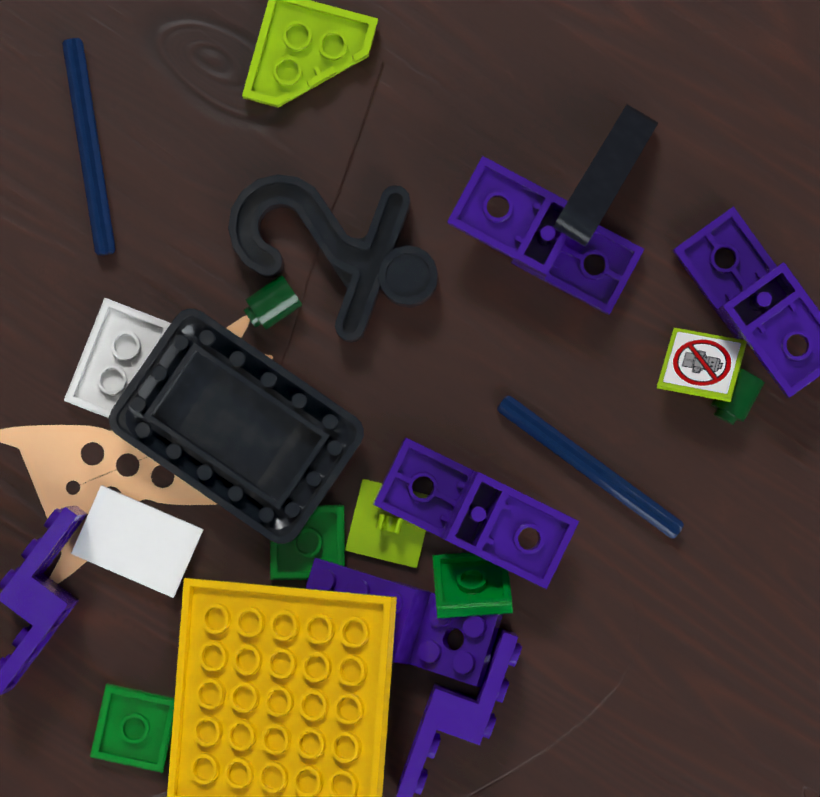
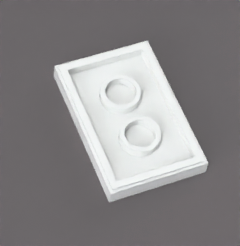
(113, 356)
(137, 541)

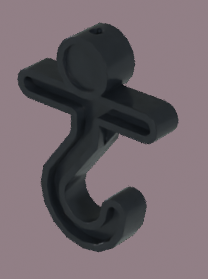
(363, 264)

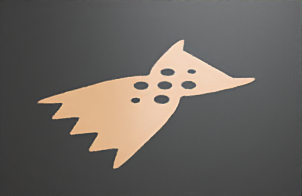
(55, 459)

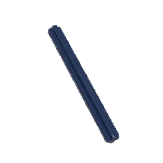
(88, 146)
(590, 467)

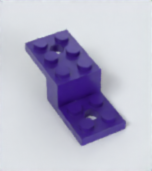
(534, 244)
(756, 299)
(476, 513)
(37, 596)
(418, 633)
(459, 714)

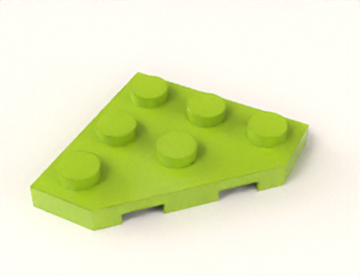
(303, 47)

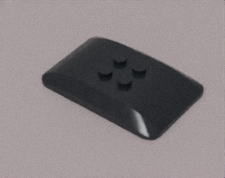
(236, 426)

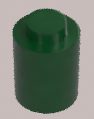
(272, 303)
(743, 398)

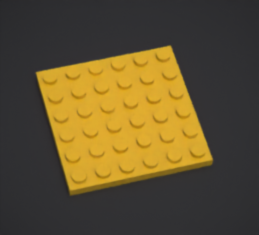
(280, 692)

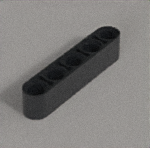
(605, 175)

